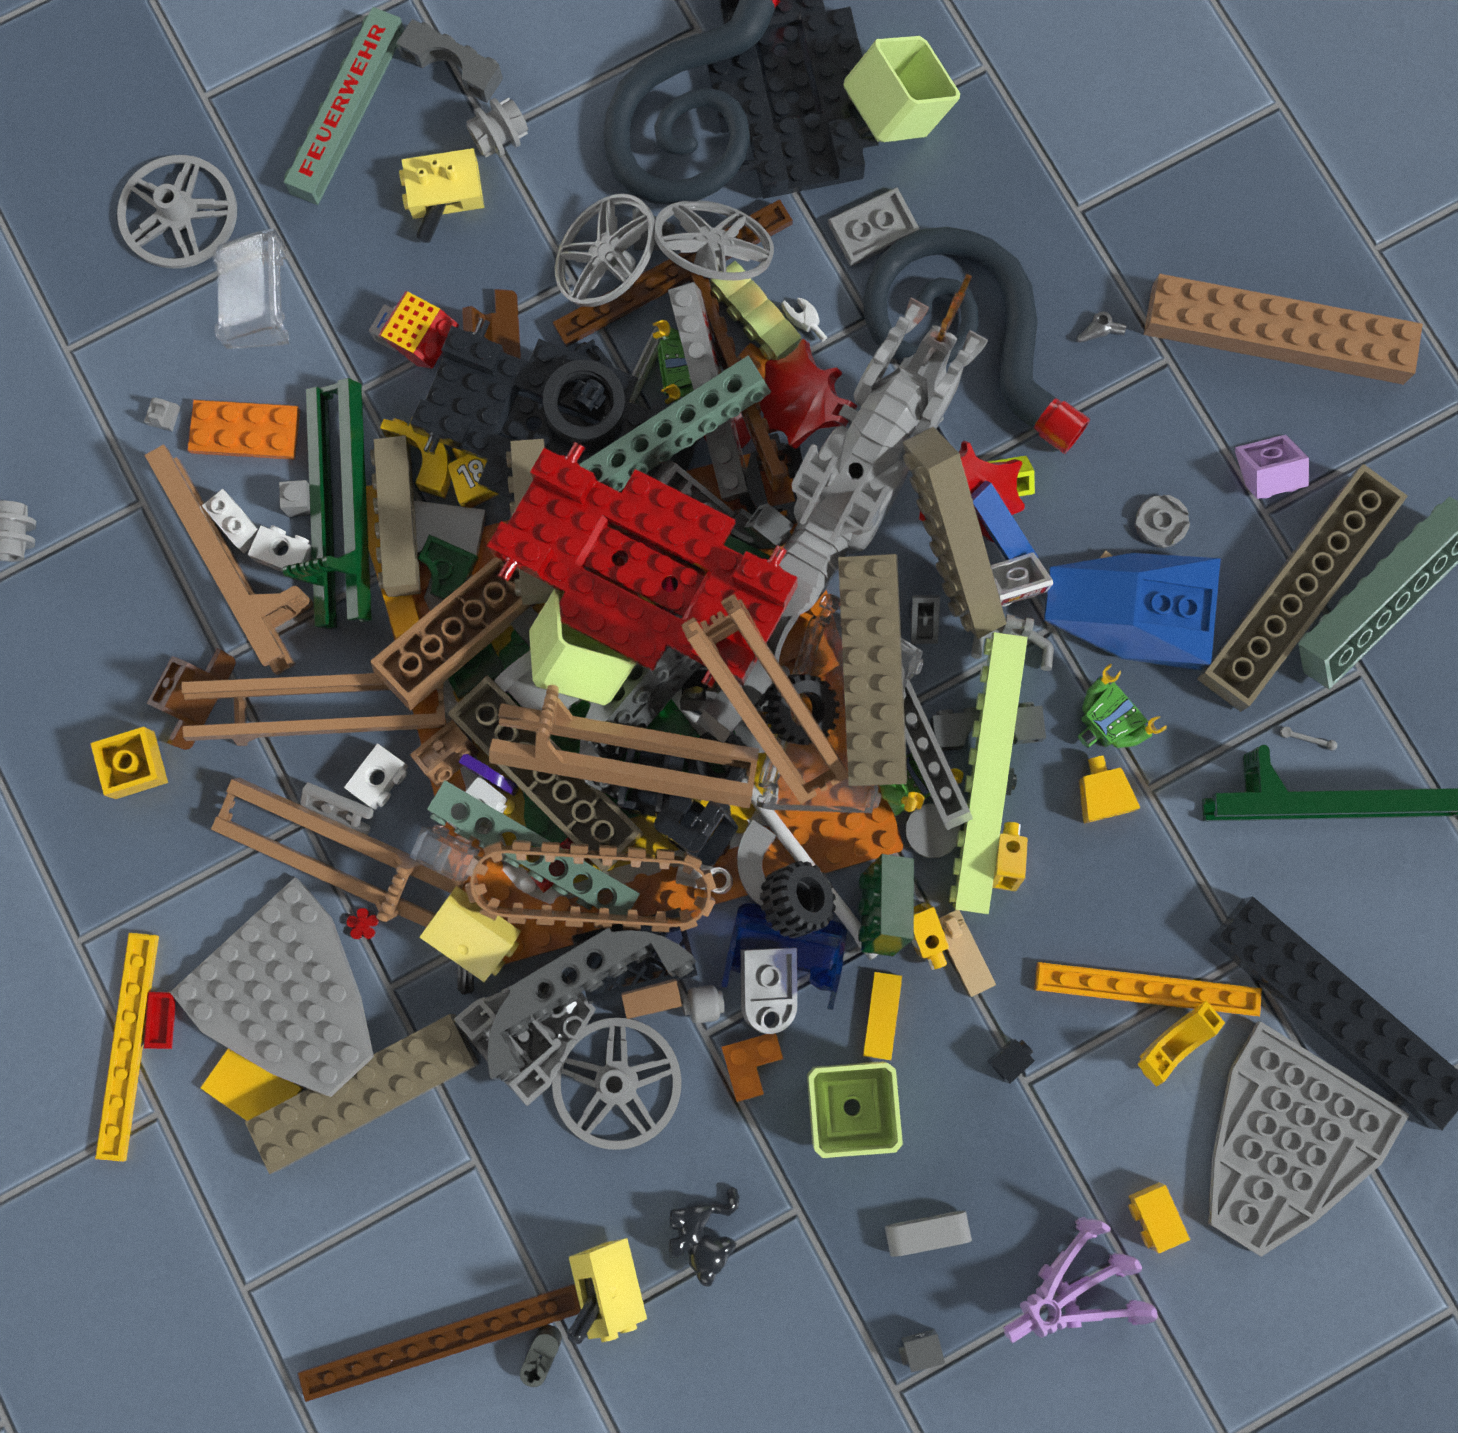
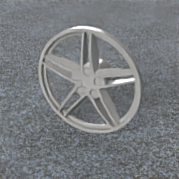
(176, 210)
(713, 243)
(607, 252)
(617, 1085)

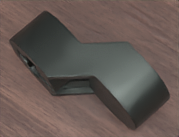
(534, 1367)

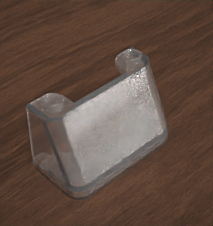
(250, 291)

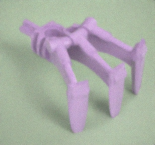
(1120, 1264)

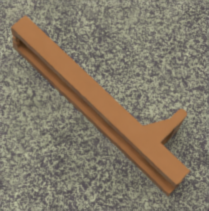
(255, 612)
(704, 644)
(557, 720)
(243, 732)
(388, 902)

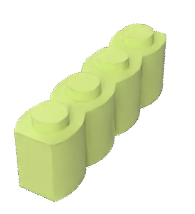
(757, 313)

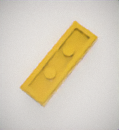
(882, 1016)

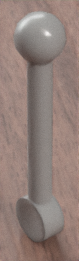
(1286, 732)

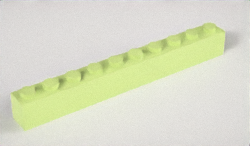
(989, 772)

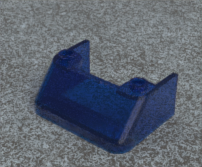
(817, 952)

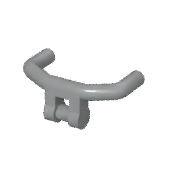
(1019, 627)

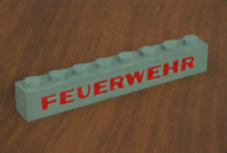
(344, 106)

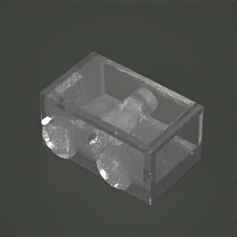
(444, 852)

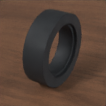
(575, 371)

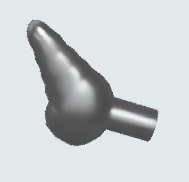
(1100, 327)

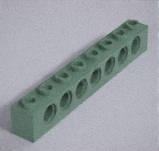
(673, 429)
(450, 795)

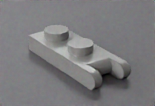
(336, 807)

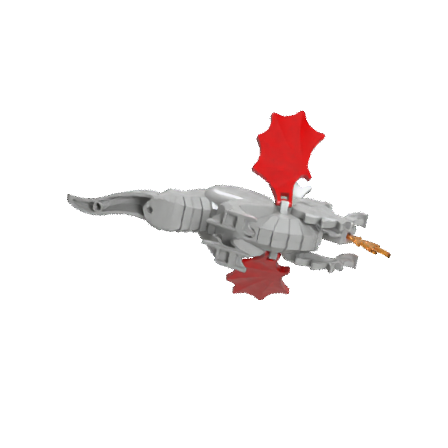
(861, 469)

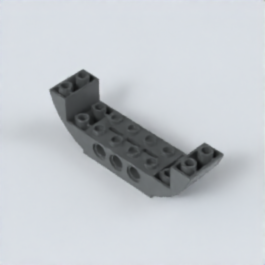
(638, 703)
(526, 998)

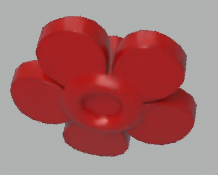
(362, 924)

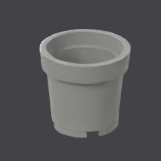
(519, 683)

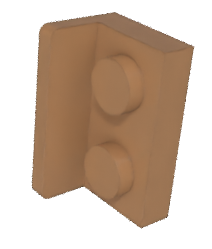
(442, 752)

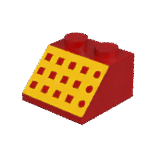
(417, 330)

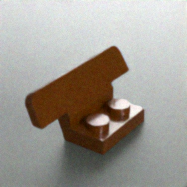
(503, 323)
(169, 697)

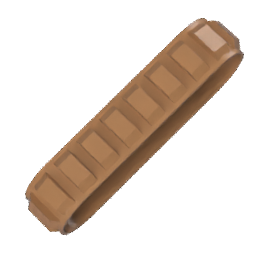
(574, 917)

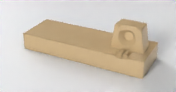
(966, 954)

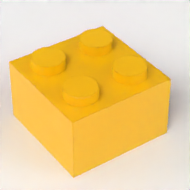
(129, 763)

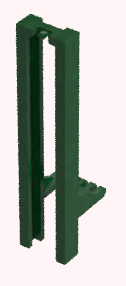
(355, 561)
(1269, 799)

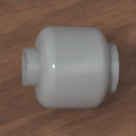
(703, 1004)

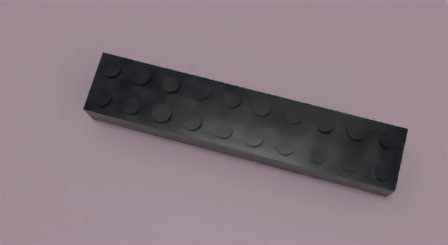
(1340, 1012)

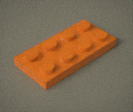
(244, 429)

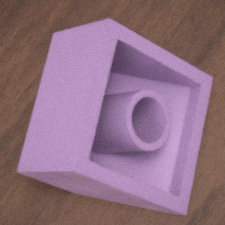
(1273, 466)

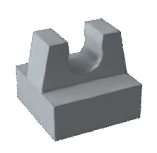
(162, 414)

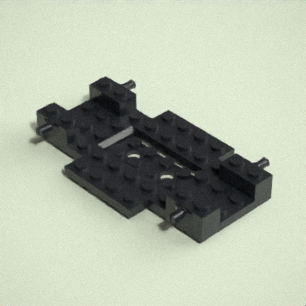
(802, 145)
(479, 400)

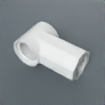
(689, 879)

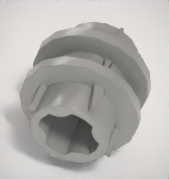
(497, 127)
(13, 529)

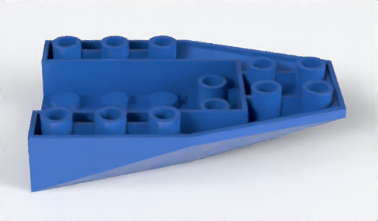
(1139, 606)

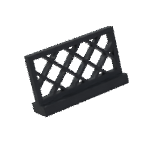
(648, 983)

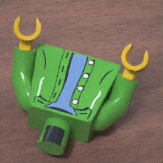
(672, 363)
(1113, 716)
(912, 794)

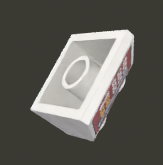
(1020, 578)

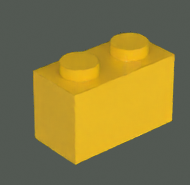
(1158, 1218)

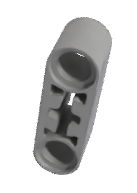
(928, 1233)

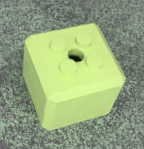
(901, 88)
(573, 660)
(871, 1130)

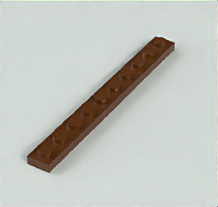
(657, 282)
(757, 427)
(439, 1342)

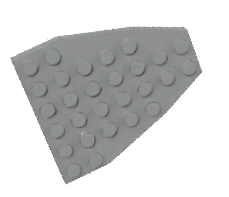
(284, 995)
(1291, 1141)

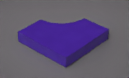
(488, 774)

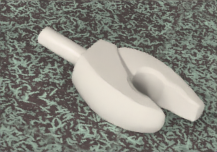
(806, 320)

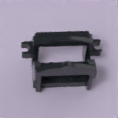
(792, 460)
(643, 801)
(690, 825)

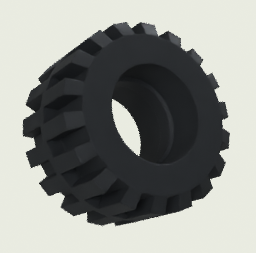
(822, 709)
(797, 899)

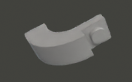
(750, 855)

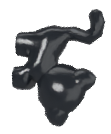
(706, 1251)

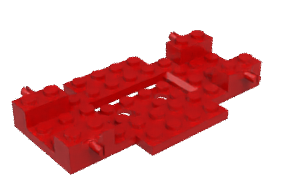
(566, 527)

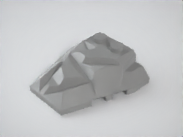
(540, 1047)

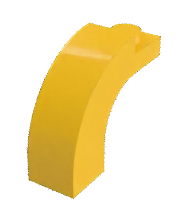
(434, 472)
(1179, 1041)

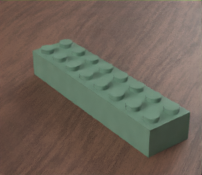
(1382, 597)

